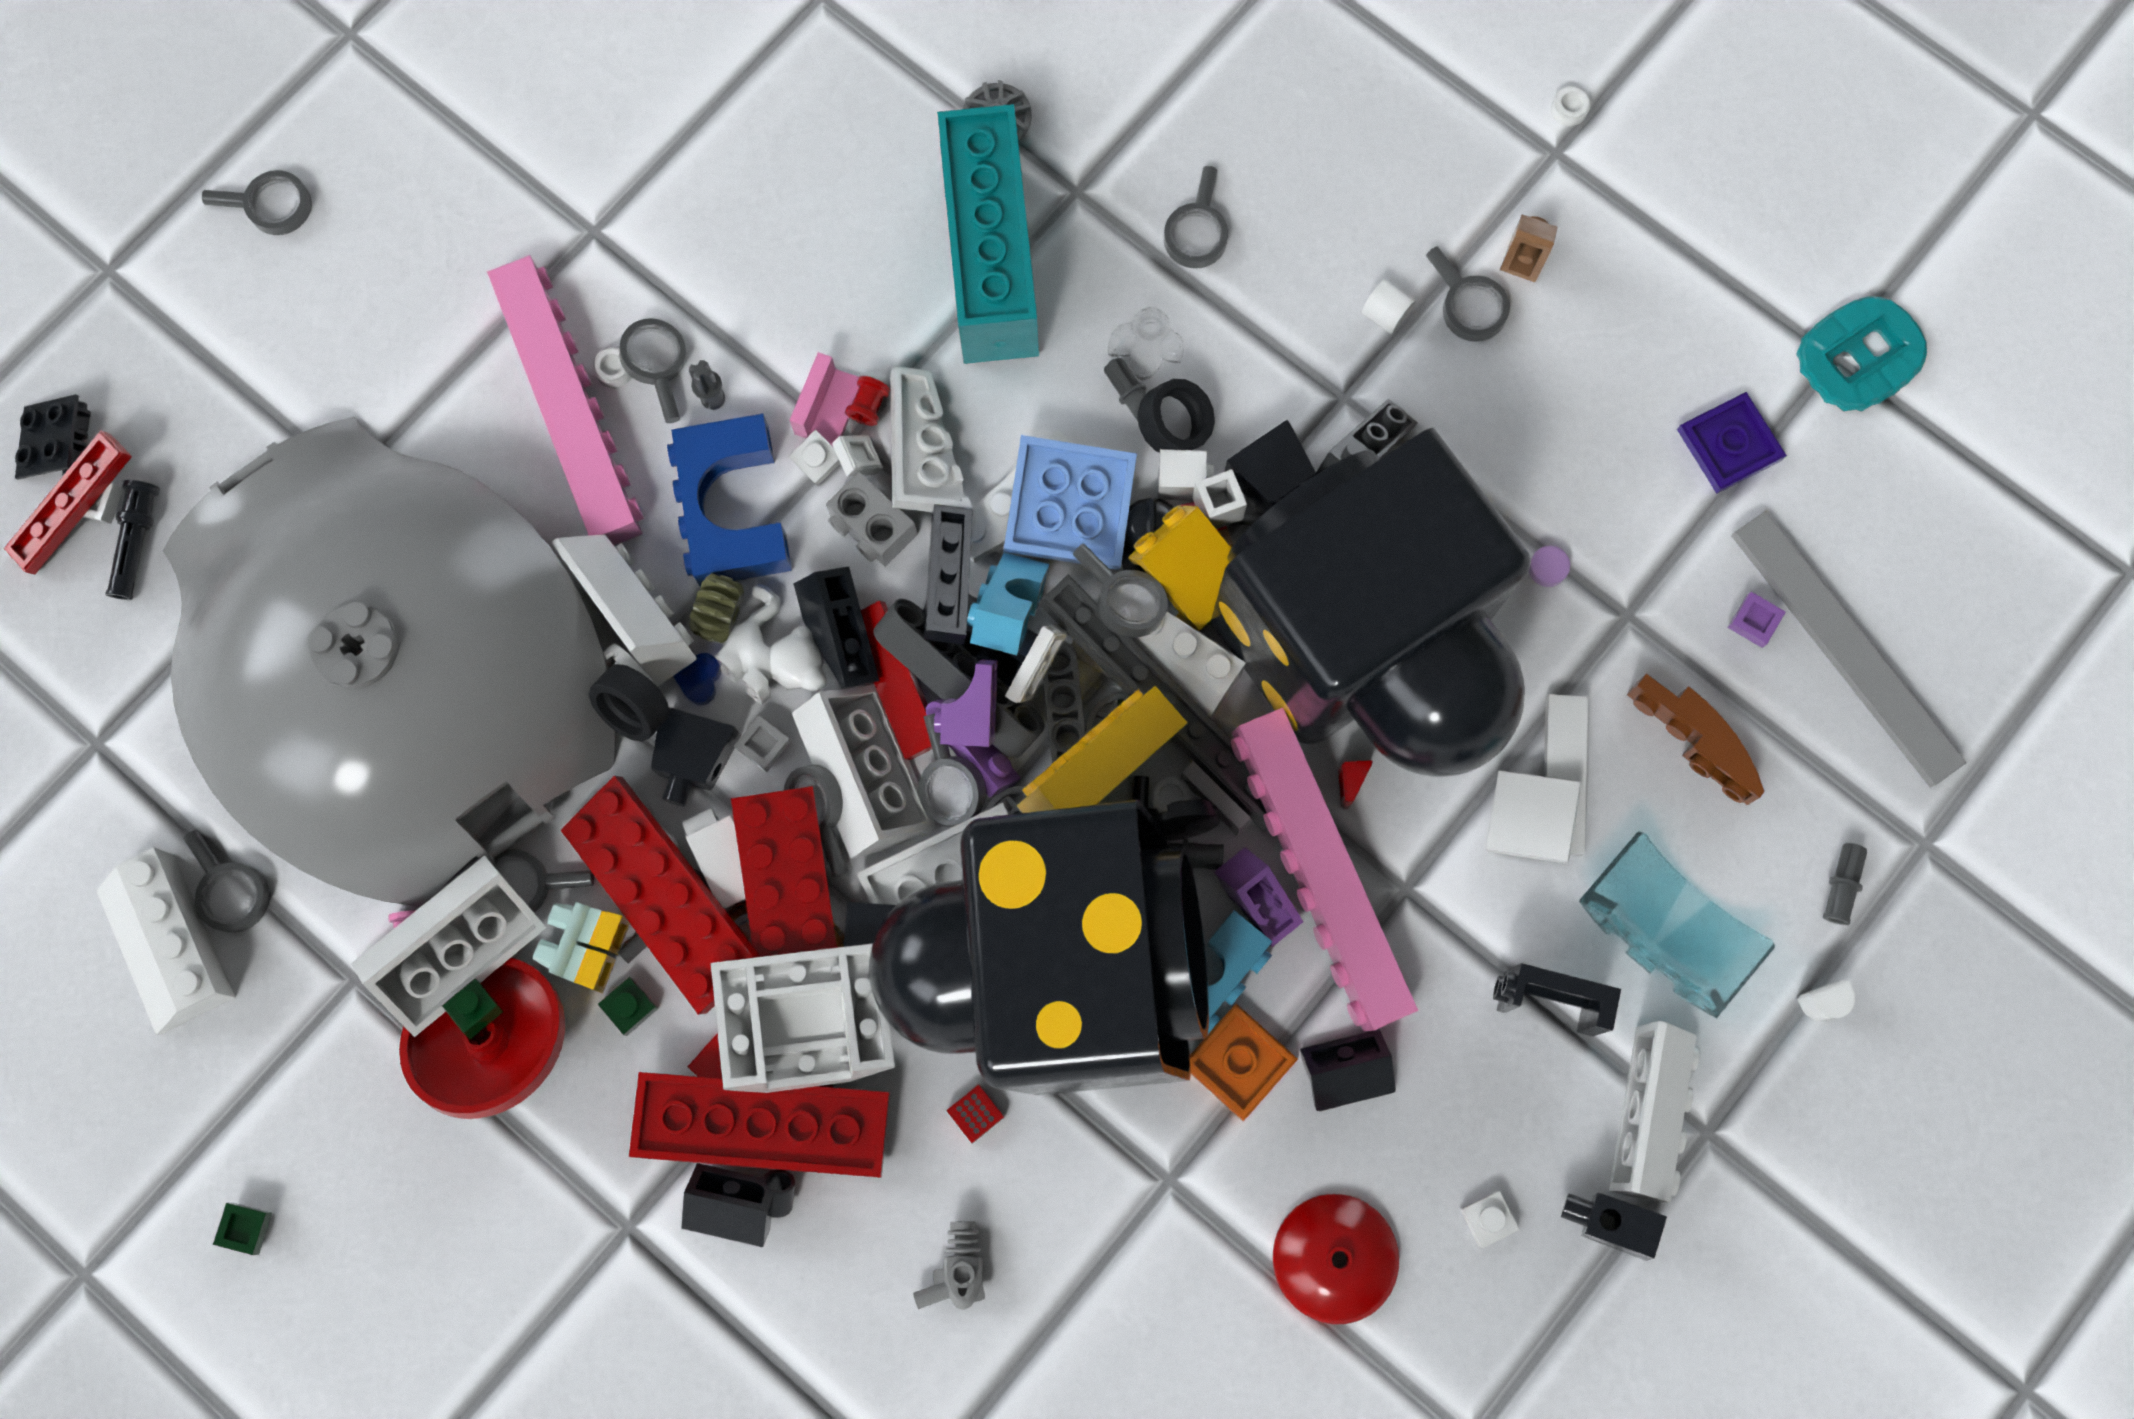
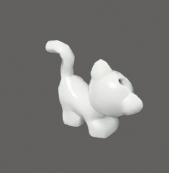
(790, 661)

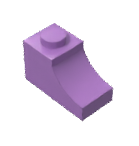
(971, 717)
(1259, 895)

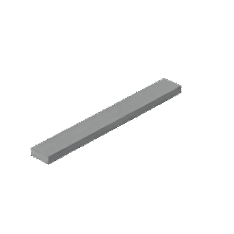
(1848, 649)

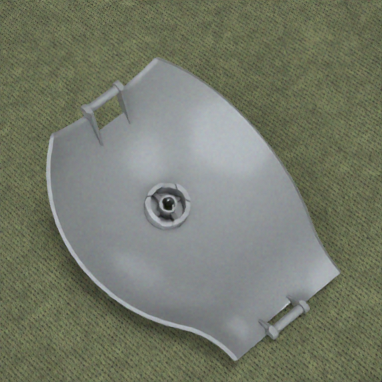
(462, 680)

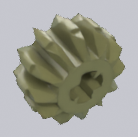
(716, 608)

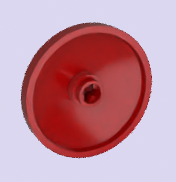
(501, 1061)

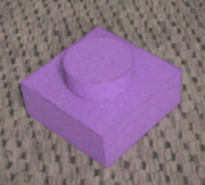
(1756, 619)

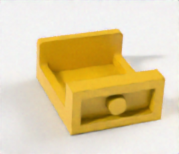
(1187, 561)

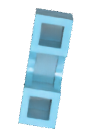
(1007, 602)
(1240, 949)

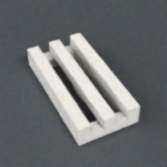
(1036, 663)

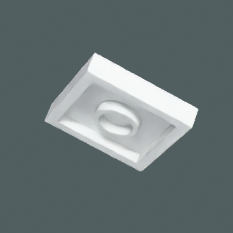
(1533, 816)

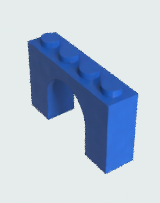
(701, 458)

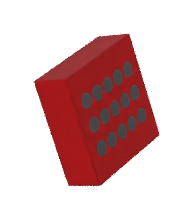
(975, 1114)

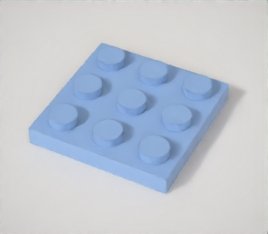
(1068, 499)

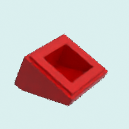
(1350, 779)

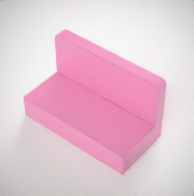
(824, 400)

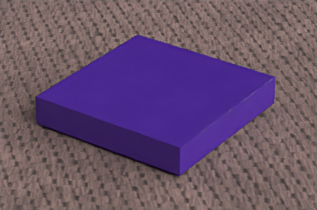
(1731, 442)

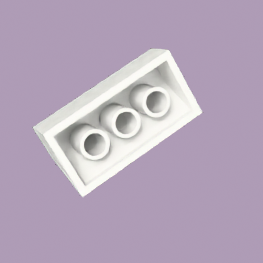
(627, 605)
(1190, 659)
(878, 786)
(163, 939)
(447, 944)
(1654, 1112)

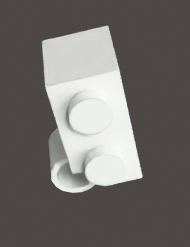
(717, 855)

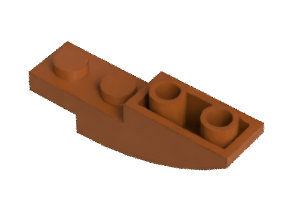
(1714, 745)

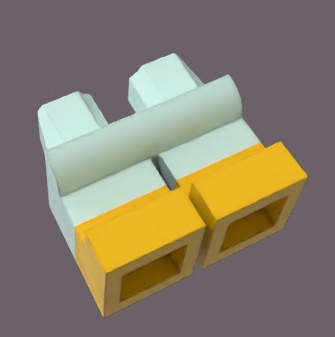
(581, 927)

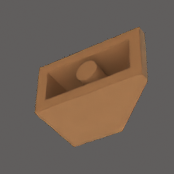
(1529, 247)

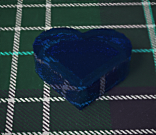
(699, 678)

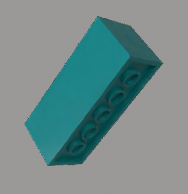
(988, 234)

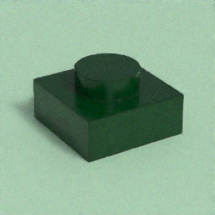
(627, 1006)
(472, 1008)
(242, 1228)

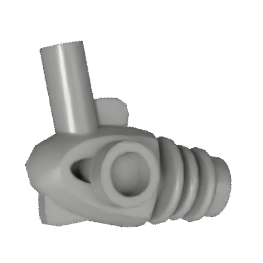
(960, 1273)

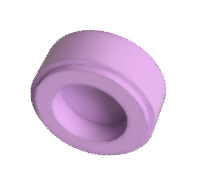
(1549, 566)

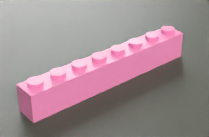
(564, 402)
(1323, 871)

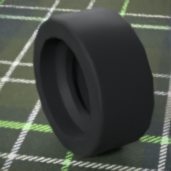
(1197, 405)
(629, 702)

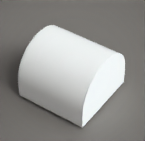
(1388, 306)
(1828, 1001)

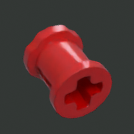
(867, 400)

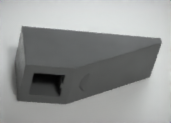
(1378, 432)

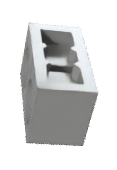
(876, 516)

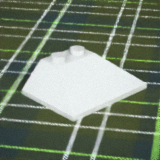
(799, 1020)

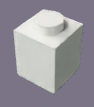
(1180, 471)
(1220, 499)

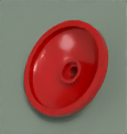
(1305, 1254)

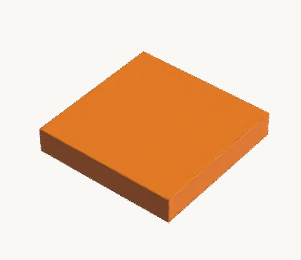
(1240, 1062)

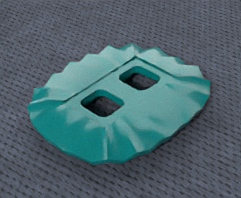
(1844, 332)

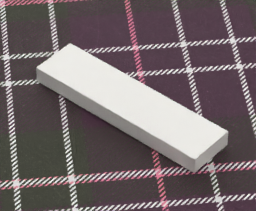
(1567, 752)

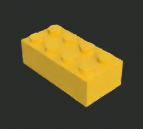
(1105, 754)

